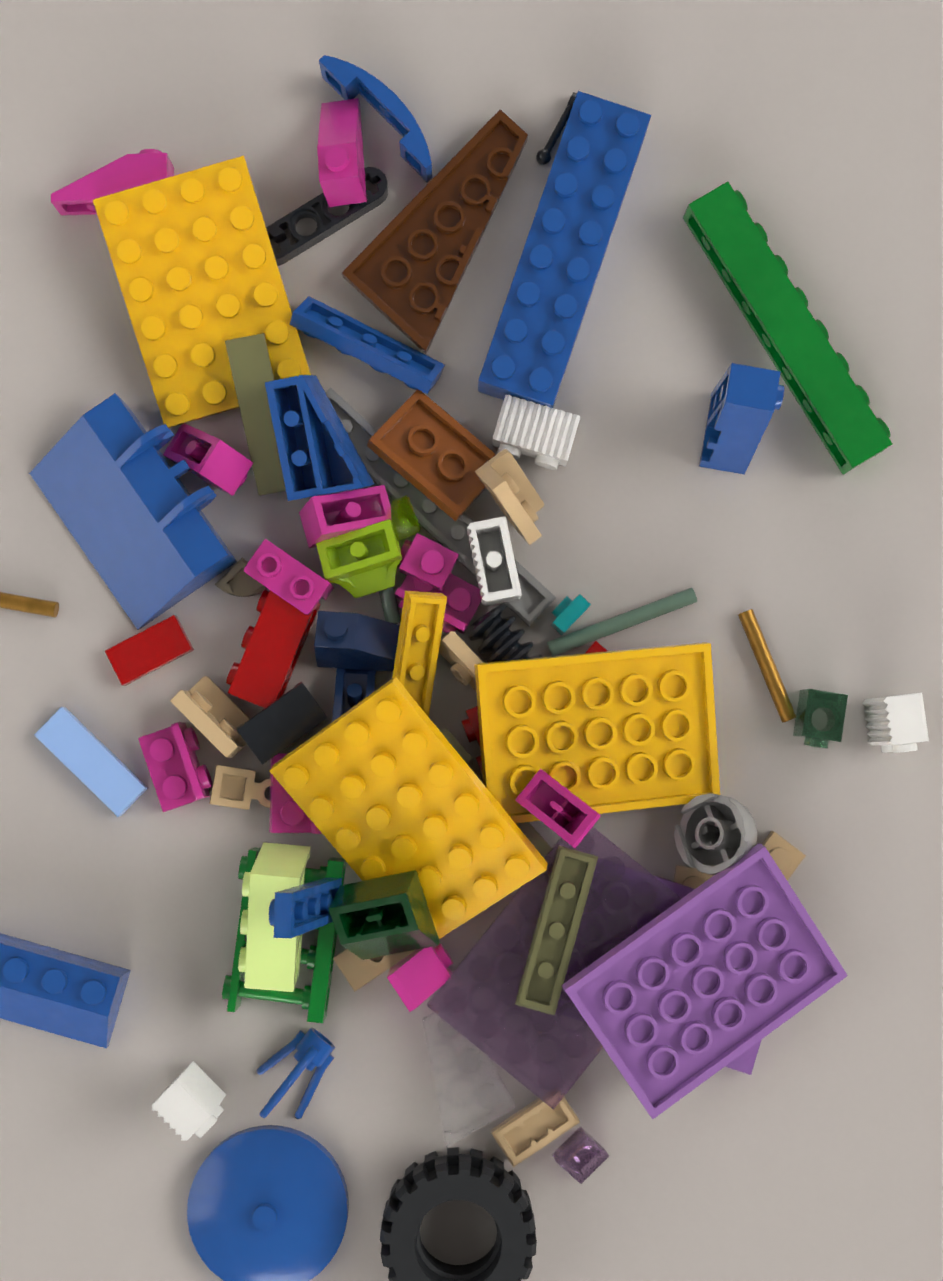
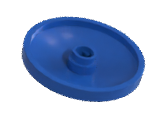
(268, 1206)

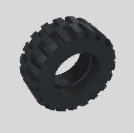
(449, 1179)

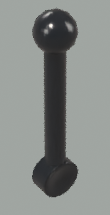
(544, 156)

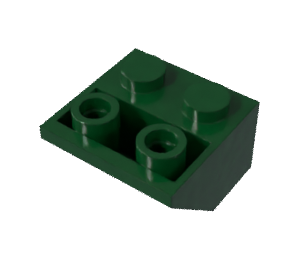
(383, 916)

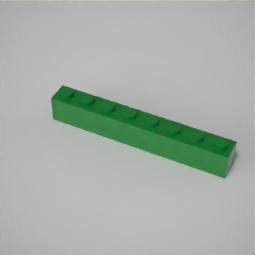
(787, 328)

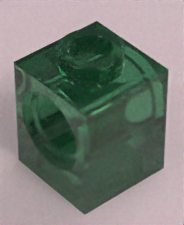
(832, 704)

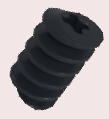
(499, 637)

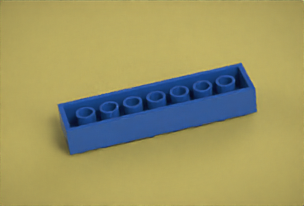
(564, 251)

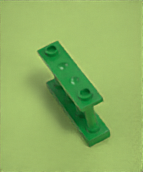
(317, 958)

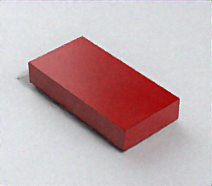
(149, 650)

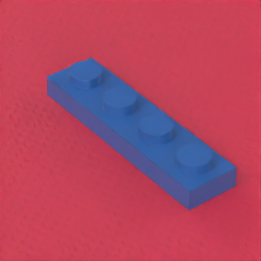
(367, 344)
(302, 907)

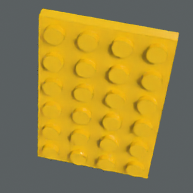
(198, 275)
(603, 724)
(406, 801)

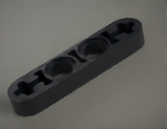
(326, 222)

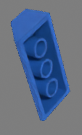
(59, 991)

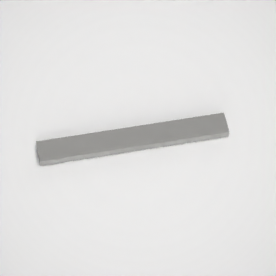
(435, 521)

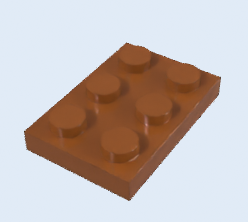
(433, 453)

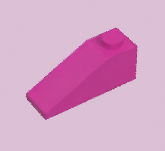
(341, 153)
(117, 176)

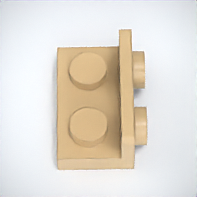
(512, 493)
(213, 715)

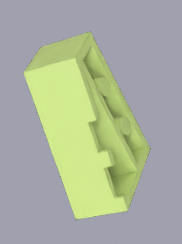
(268, 960)

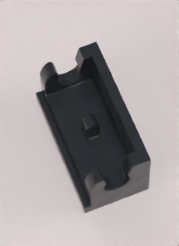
(281, 723)

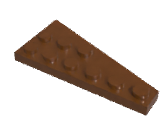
(426, 248)

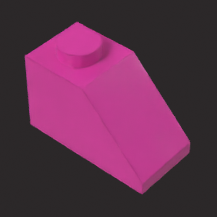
(209, 458)
(343, 512)
(420, 974)

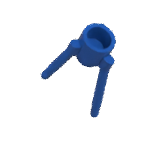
(312, 1051)

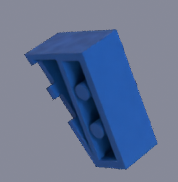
(739, 416)
(312, 440)

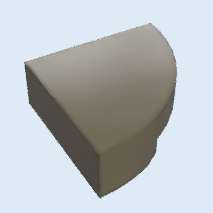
(238, 583)

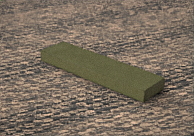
(250, 371)
(556, 930)

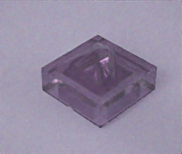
(580, 1155)

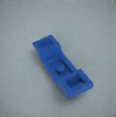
(352, 80)

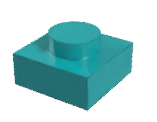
(568, 612)

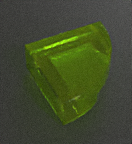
(403, 518)

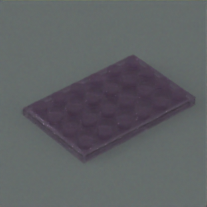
(480, 994)

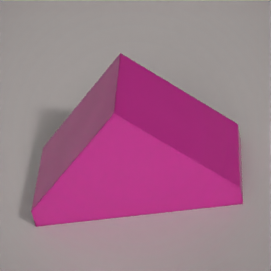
(558, 808)

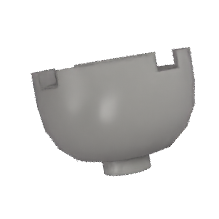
(714, 833)

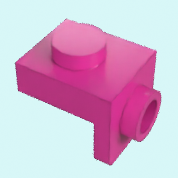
(427, 561)

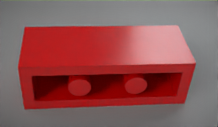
(270, 651)

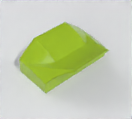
(362, 559)

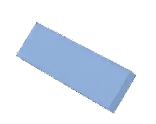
(91, 761)

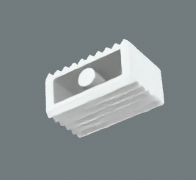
(535, 432)
(494, 561)
(896, 722)
(190, 1103)

